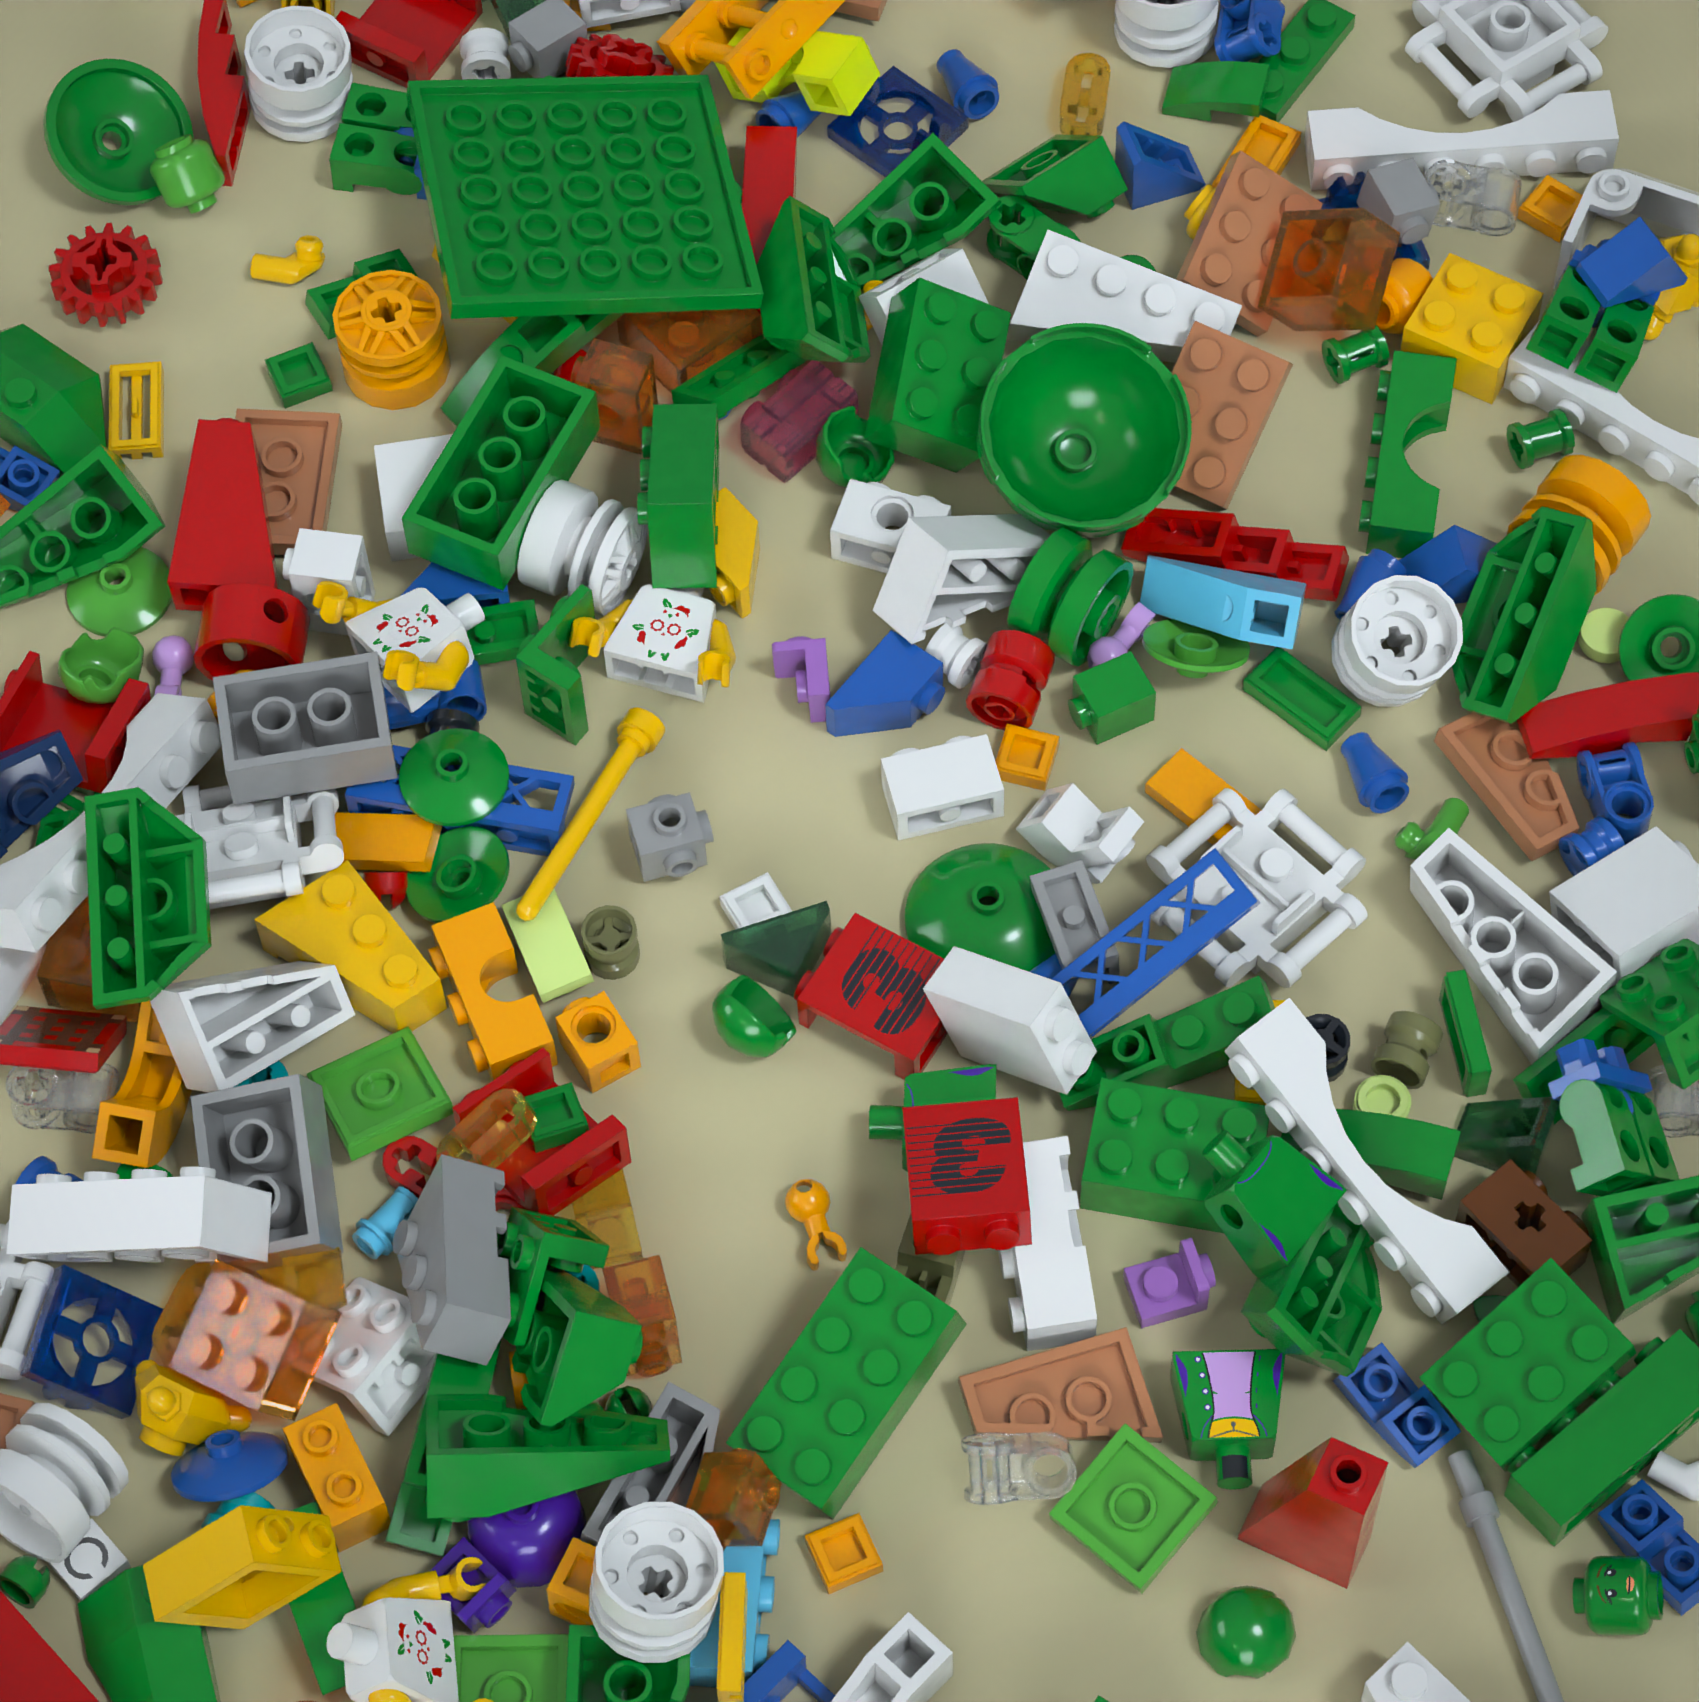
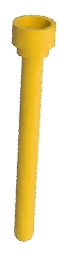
(637, 735)

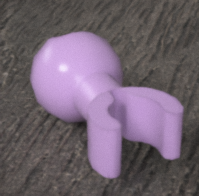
(1128, 633)
(172, 659)

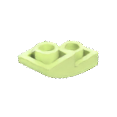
(549, 949)

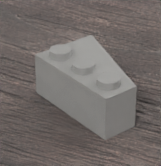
(453, 1262)
(691, 1433)

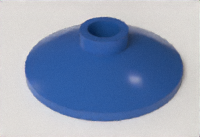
(229, 1466)

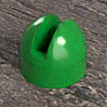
(637, 1397)
(23, 1582)

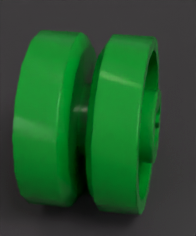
(1070, 595)

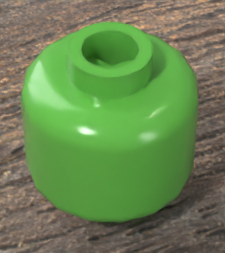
(187, 173)

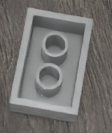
(304, 728)
(277, 1142)

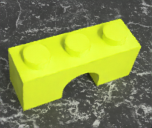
(829, 69)

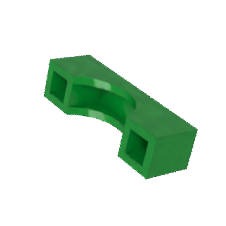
(1416, 405)

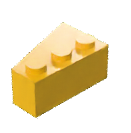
(349, 927)

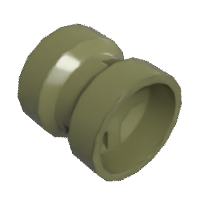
(608, 929)
(1407, 1048)

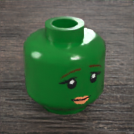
(1619, 1595)

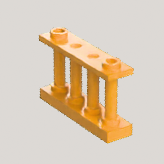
(774, 37)

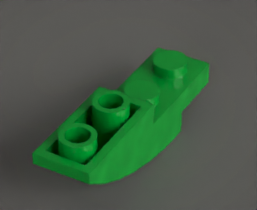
(532, 340)
(1175, 1046)
(409, 1519)

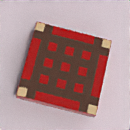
(60, 1038)

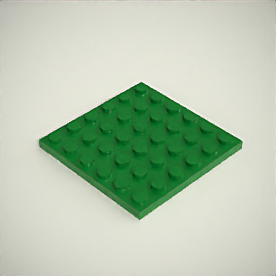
(581, 196)

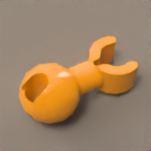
(810, 1210)

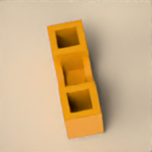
(474, 956)

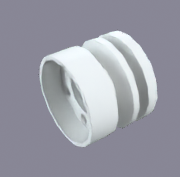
(1166, 30)
(298, 72)
(580, 544)
(1409, 616)
(53, 1480)
(655, 1552)

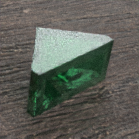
(779, 948)
(1505, 1131)

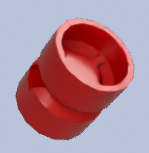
(1010, 679)

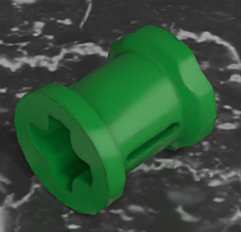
(1355, 354)
(1540, 438)

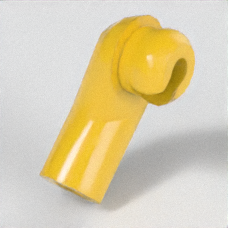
(292, 268)

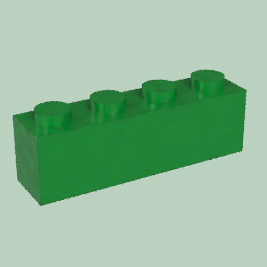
(1610, 1440)

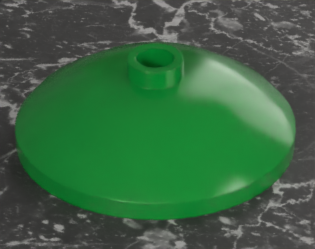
(115, 103)
(947, 912)

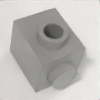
(544, 38)
(1401, 199)

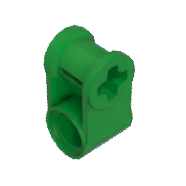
(1020, 239)

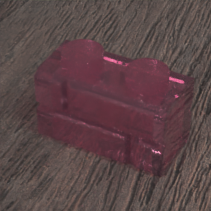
(786, 425)

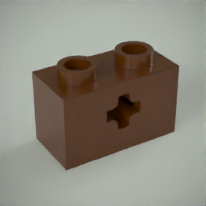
(1521, 1200)

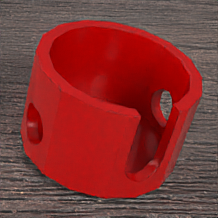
(238, 616)

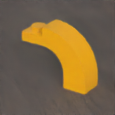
(150, 1105)

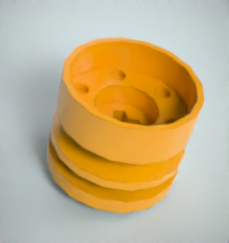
(391, 339)
(1602, 495)

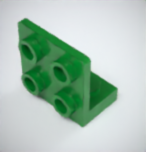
(549, 670)
(1665, 1005)
(528, 1245)

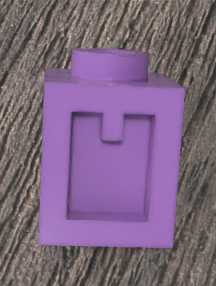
(807, 662)
(1170, 1285)

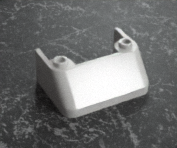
(1624, 197)

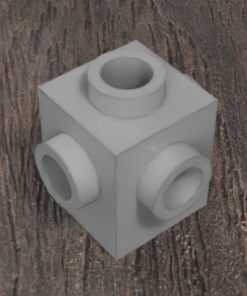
(669, 836)

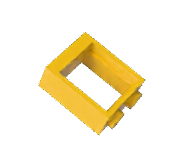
(242, 1567)

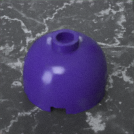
(529, 1540)

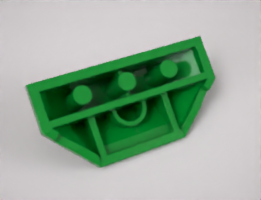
(810, 290)
(48, 400)
(1525, 615)
(143, 896)
(1324, 1298)

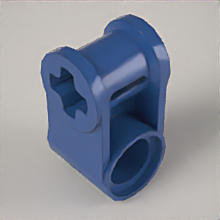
(1248, 29)
(1617, 785)

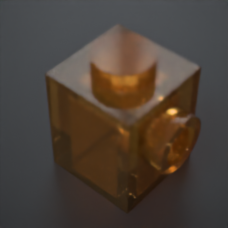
(735, 1496)

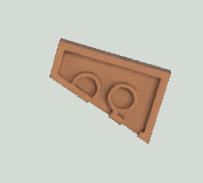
(1516, 789)
(1069, 1390)

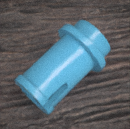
(377, 1233)

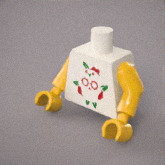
(416, 637)
(661, 641)
(404, 1639)

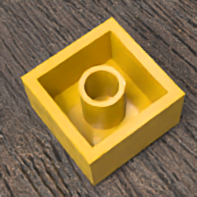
(1473, 318)

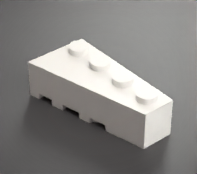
(1092, 286)
(1514, 951)
(139, 1218)

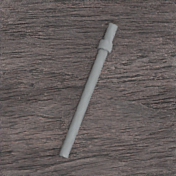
(1480, 1513)

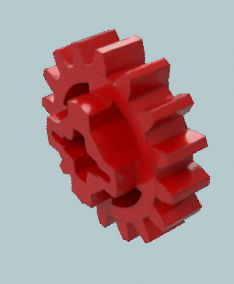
(614, 57)
(105, 274)

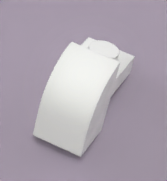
(1071, 828)

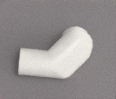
(1676, 1475)

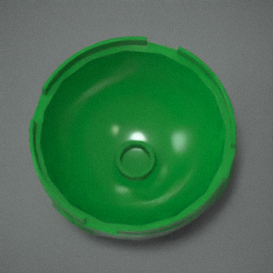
(1084, 429)

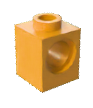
(601, 1061)
(571, 1583)

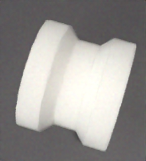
(484, 55)
(958, 653)

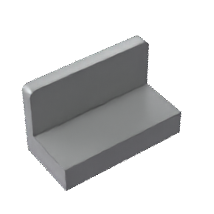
(1072, 915)

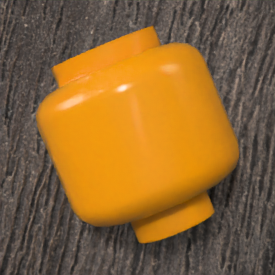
(1403, 292)

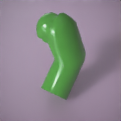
(1416, 841)

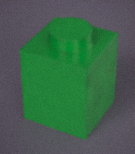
(1112, 698)

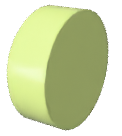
(1601, 634)
(1383, 1095)

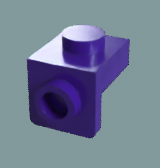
(490, 1602)

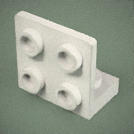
(376, 1355)

